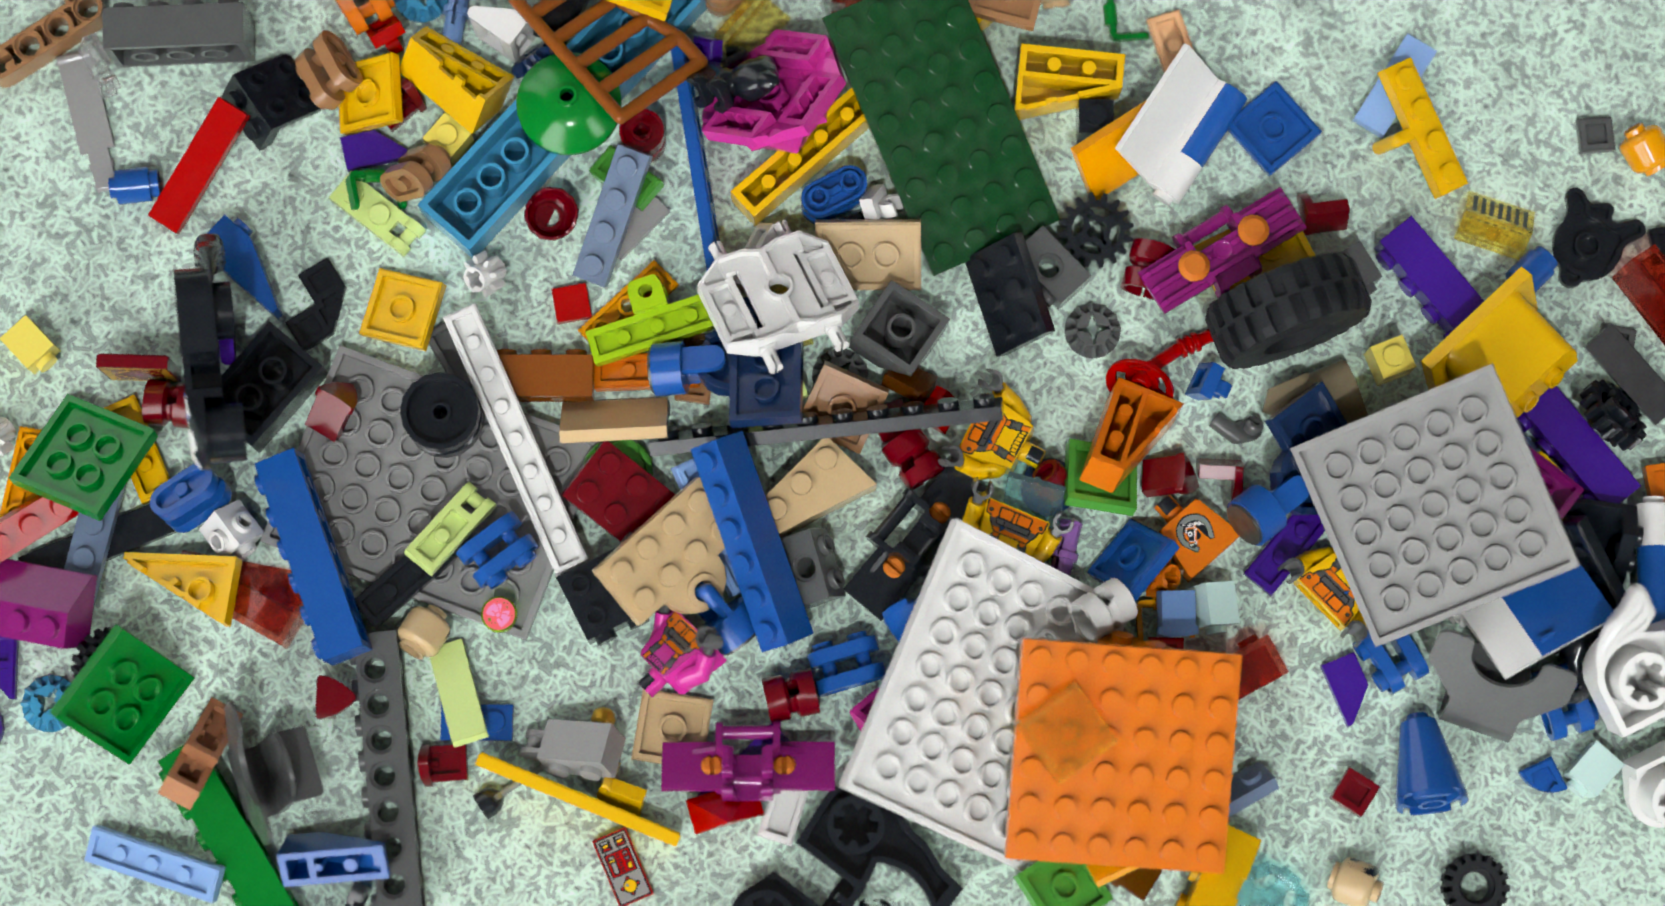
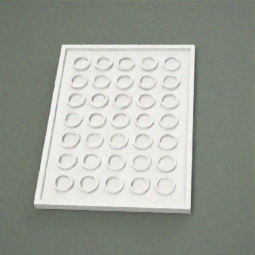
(948, 702)

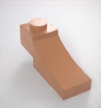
(197, 756)

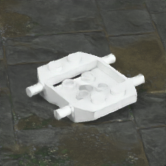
(815, 304)

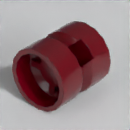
(644, 133)
(1142, 254)
(164, 403)
(913, 457)
(777, 693)

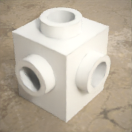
(232, 531)

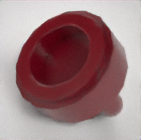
(1051, 471)

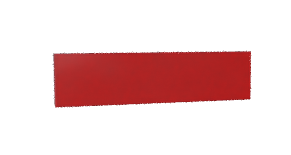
(199, 165)

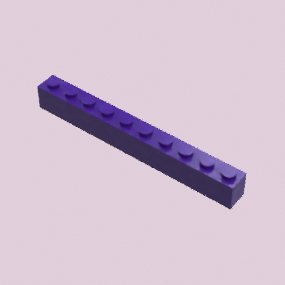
(1554, 420)

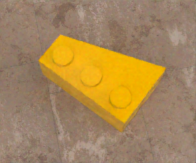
(455, 78)
(1220, 888)

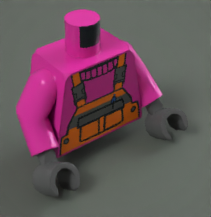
(679, 653)

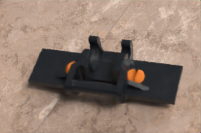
(893, 570)

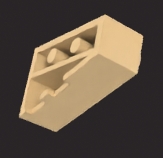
(816, 487)

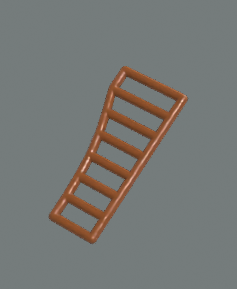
(579, 64)

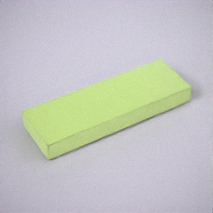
(458, 694)

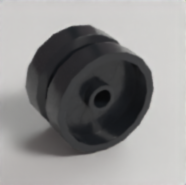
(448, 435)

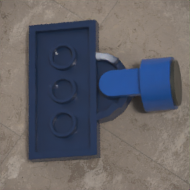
(753, 392)
(1262, 513)

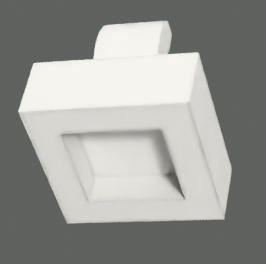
(878, 204)

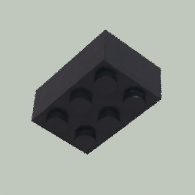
(271, 382)

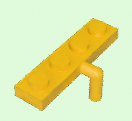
(1420, 129)

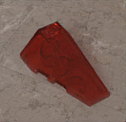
(267, 602)

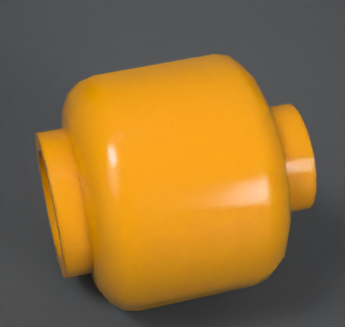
(1644, 148)

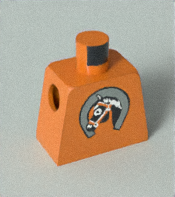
(1197, 532)

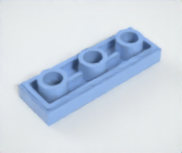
(1377, 112)

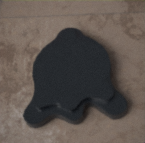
(1589, 241)

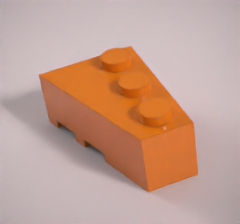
(1126, 432)

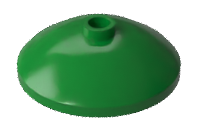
(562, 125)

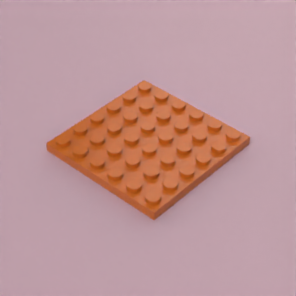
(1154, 793)

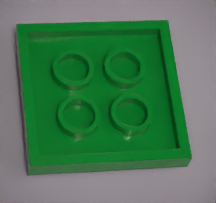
(83, 457)
(122, 694)

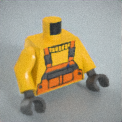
(996, 446)
(1012, 525)
(1325, 585)

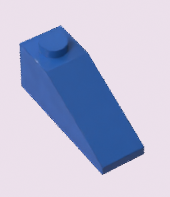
(245, 263)
(330, 859)

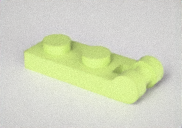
(379, 216)
(449, 529)

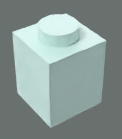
(1216, 606)
(1592, 770)

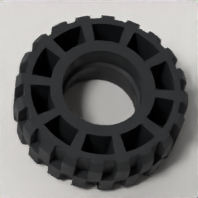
(1288, 310)

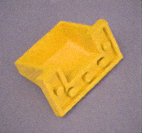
(1512, 337)

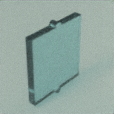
(1034, 496)

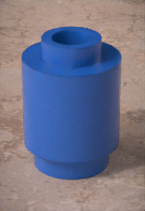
(134, 185)
(1538, 263)

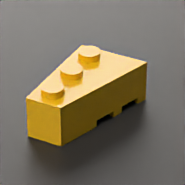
(1058, 77)

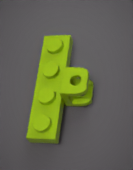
(654, 322)

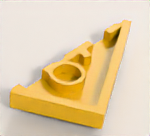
(201, 580)

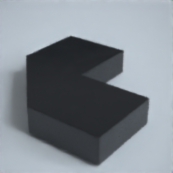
(321, 319)

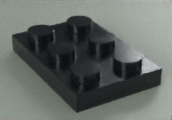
(1009, 294)

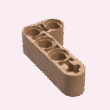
(43, 33)

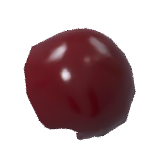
(540, 210)

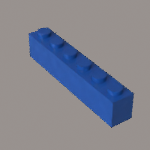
(752, 541)
(312, 557)

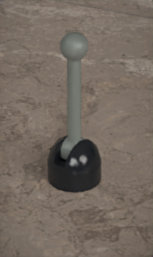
(491, 800)

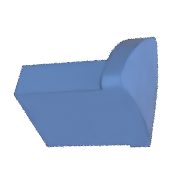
(1176, 613)

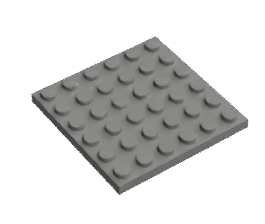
(1435, 506)

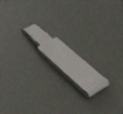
(88, 117)

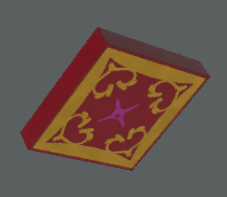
(138, 367)

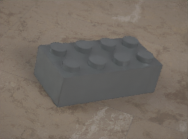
(178, 33)

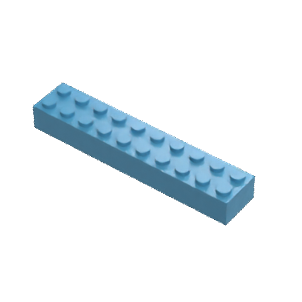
(507, 166)

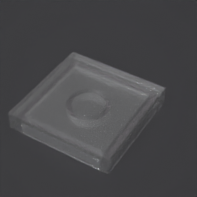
(335, 770)

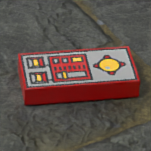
(622, 867)

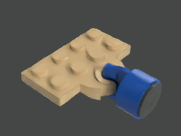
(677, 565)

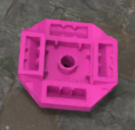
(794, 108)

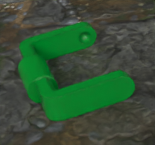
(1111, 21)
(365, 176)

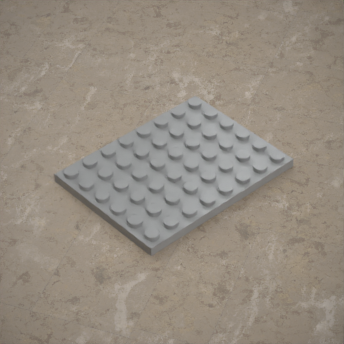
(387, 490)

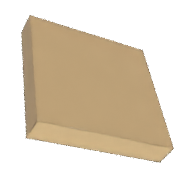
(669, 719)

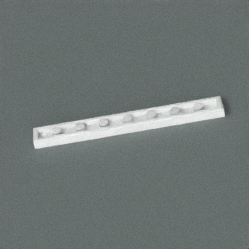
(516, 439)

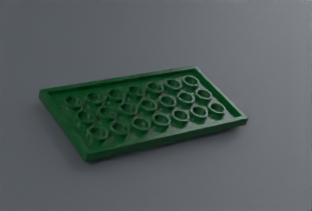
(941, 124)

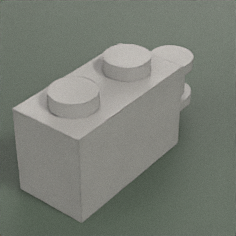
(576, 748)

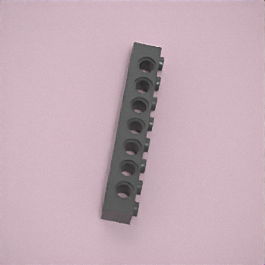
(399, 757)

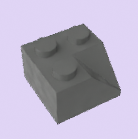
(899, 331)

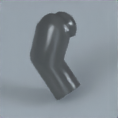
(1240, 431)

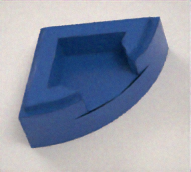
(1544, 776)

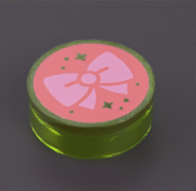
(499, 614)

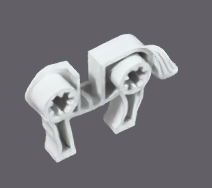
(1628, 687)

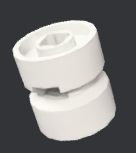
(1102, 610)

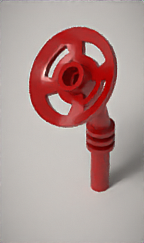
(1148, 373)

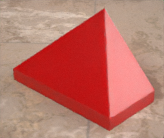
(711, 812)

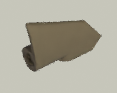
(1338, 381)

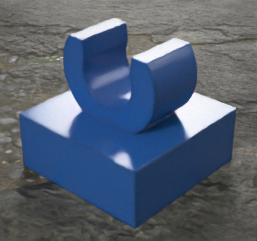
(1208, 383)

